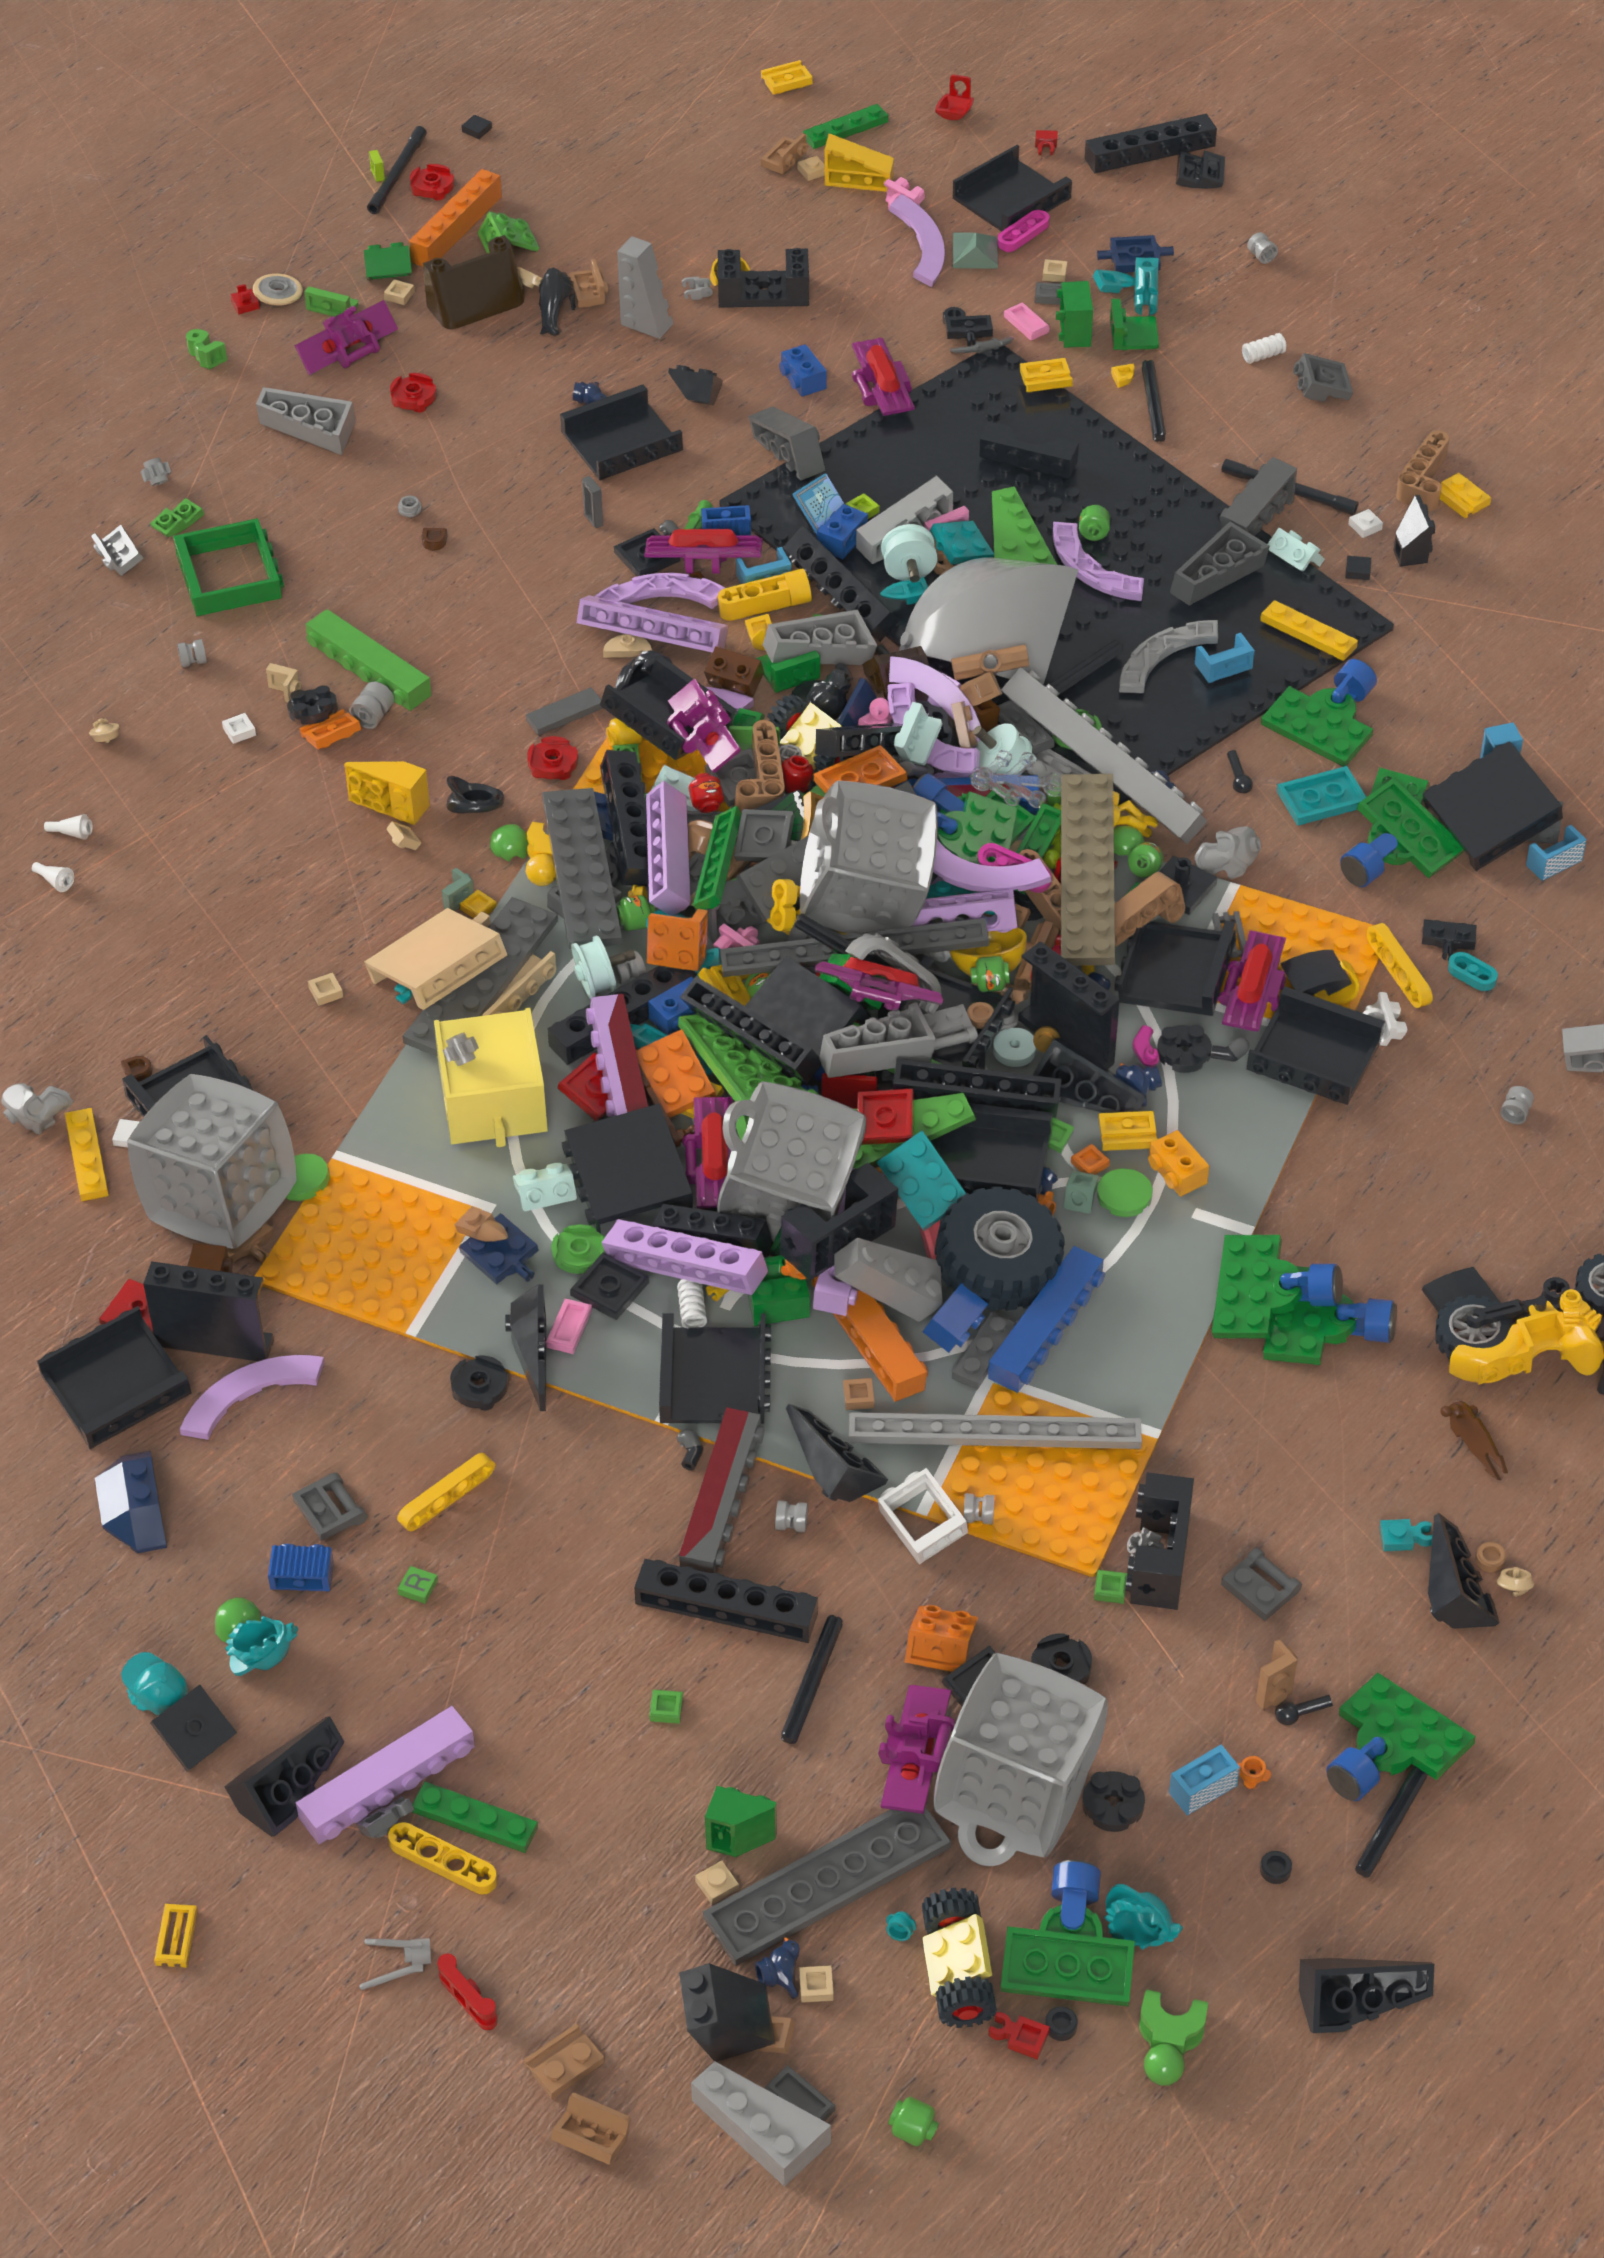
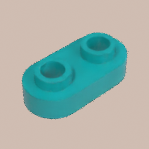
(1472, 971)

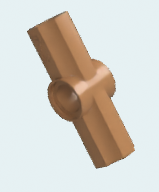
(1006, 658)
(1044, 932)

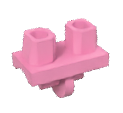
(901, 186)
(878, 713)
(739, 938)

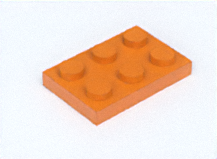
(869, 767)
(674, 1073)

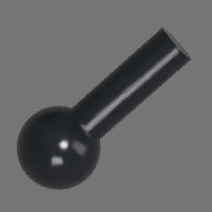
(1242, 782)
(1288, 1712)

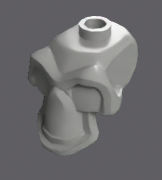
(1232, 852)
(31, 1110)

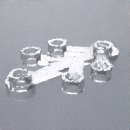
(987, 778)

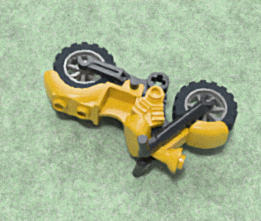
(1523, 1329)

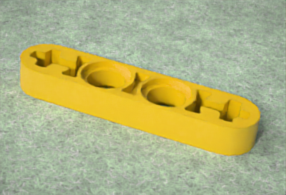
(1399, 965)
(446, 1492)
(445, 1854)

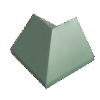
(974, 251)

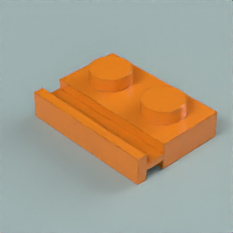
(331, 730)

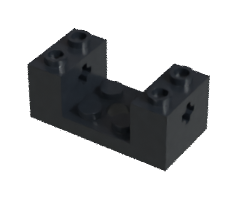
(744, 288)
(868, 1214)
(1156, 1572)

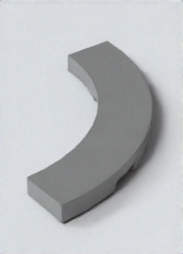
(1161, 645)

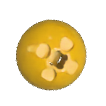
(1008, 945)

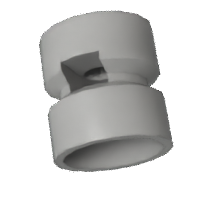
(372, 704)

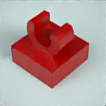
(1046, 138)
(244, 300)

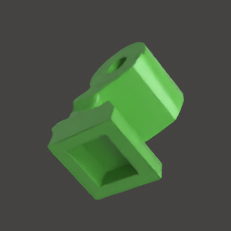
(206, 353)

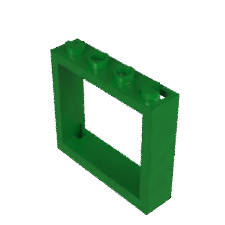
(222, 538)

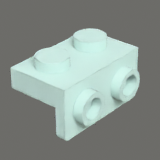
(1292, 550)
(917, 735)
(545, 1186)

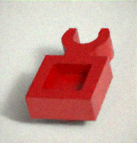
(1024, 2036)

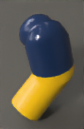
(1089, 970)

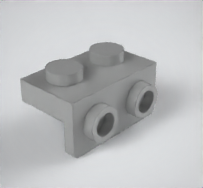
(118, 550)

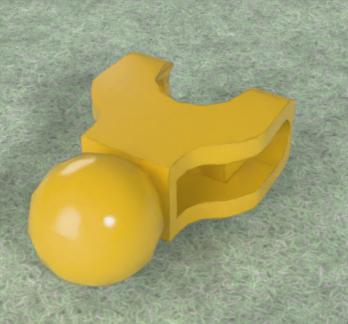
(540, 867)

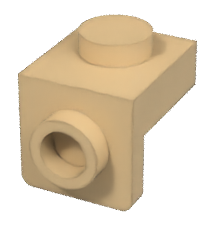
(283, 679)

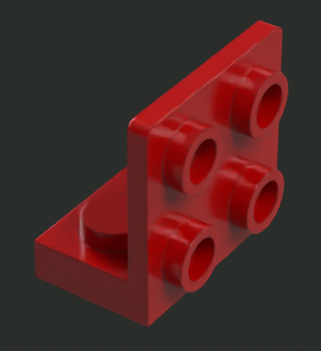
(846, 1088)

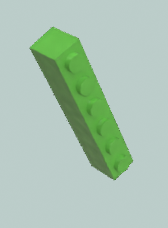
(368, 659)

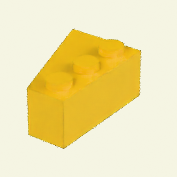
(856, 166)

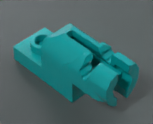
(1146, 284)

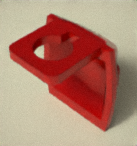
(954, 105)

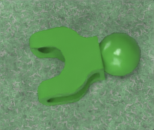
(1169, 2037)

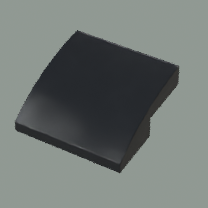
(1200, 172)
(1316, 972)
(1457, 1284)

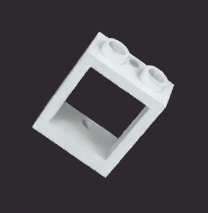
(937, 1538)

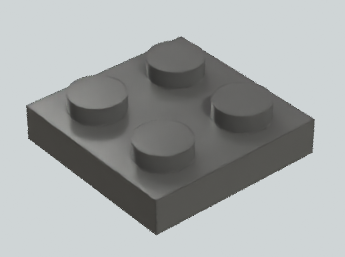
(763, 834)

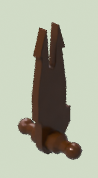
(677, 1135)
(1474, 1435)

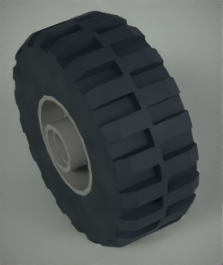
(999, 1246)

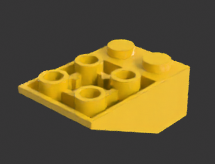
(389, 788)

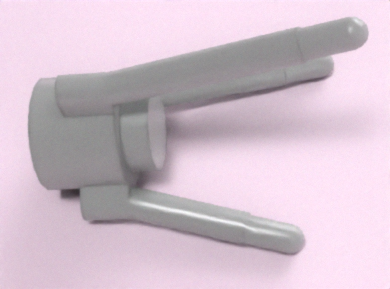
(415, 1951)

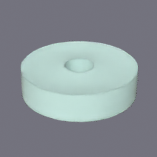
(1010, 1038)

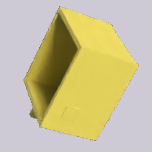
(500, 1088)

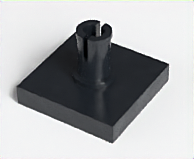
(1193, 881)

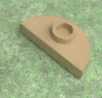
(528, 278)
(625, 646)

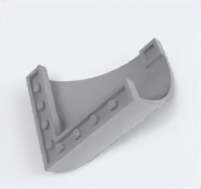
(992, 608)

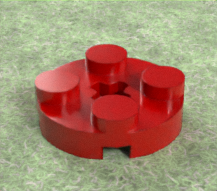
(424, 186)
(403, 392)
(559, 768)

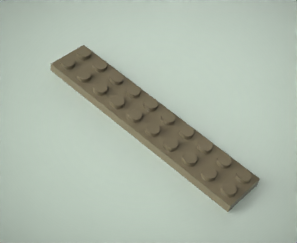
(1087, 869)

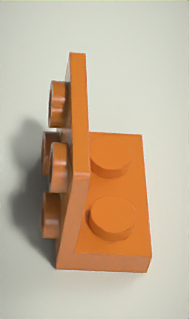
(677, 940)
(939, 1638)

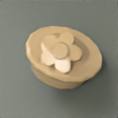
(104, 732)
(1516, 1580)

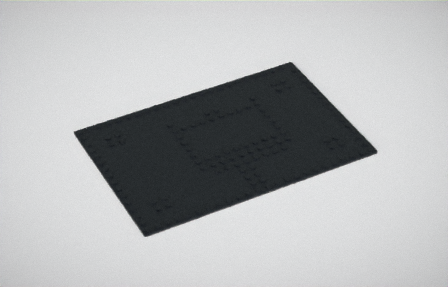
(1154, 529)

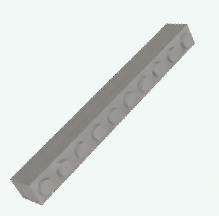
(1105, 756)

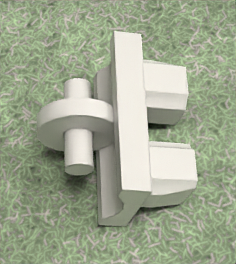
(1389, 1012)

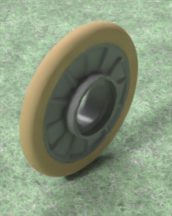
(265, 285)

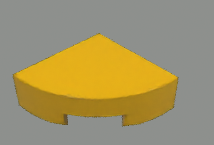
(1123, 374)

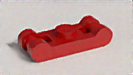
(467, 1993)

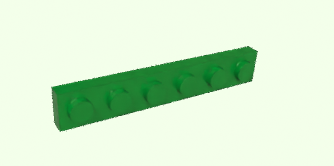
(717, 859)

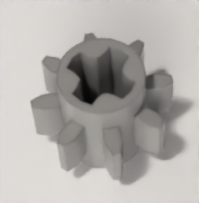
(155, 471)
(460, 1049)
(1145, 1538)

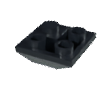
(697, 386)
(1414, 535)

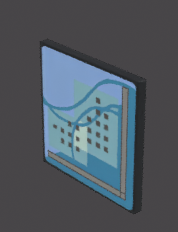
(817, 501)

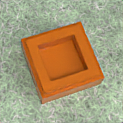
(1090, 1160)

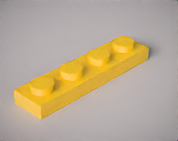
(1309, 630)
(86, 1154)

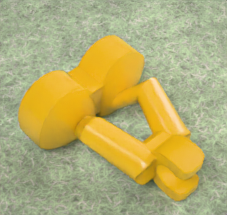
(1135, 819)
(785, 896)

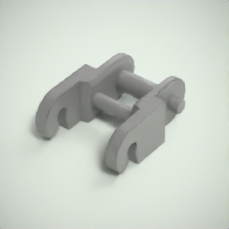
(700, 286)

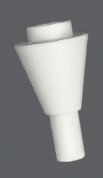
(77, 826)
(59, 877)

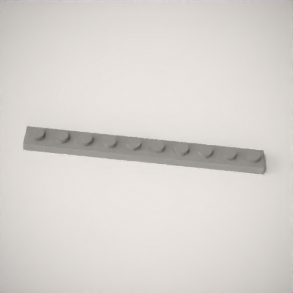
(995, 1430)

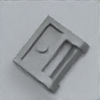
(951, 1027)

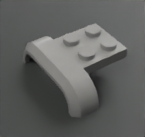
(890, 953)

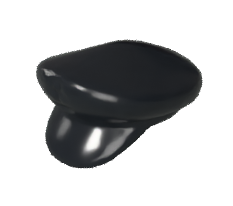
(472, 797)

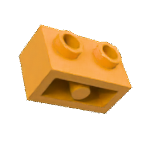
(1178, 1163)

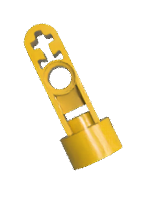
(764, 595)

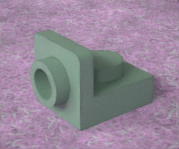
(457, 891)
(1080, 1191)

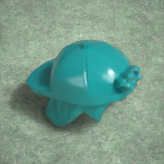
(259, 1644)
(153, 1683)
(1139, 1917)

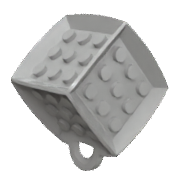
(868, 858)
(790, 1155)
(212, 1160)
(1019, 1757)

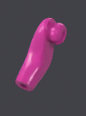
(1143, 1049)

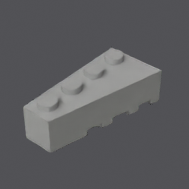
(916, 508)
(878, 1043)

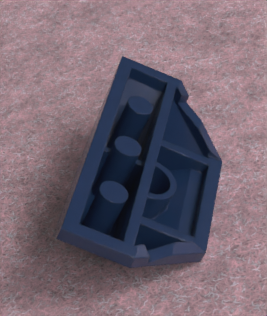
(858, 704)
(131, 1502)

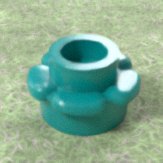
(900, 1926)

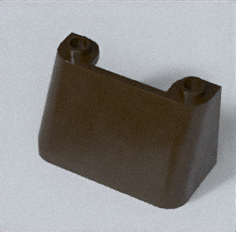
(474, 287)

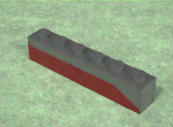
(721, 1491)

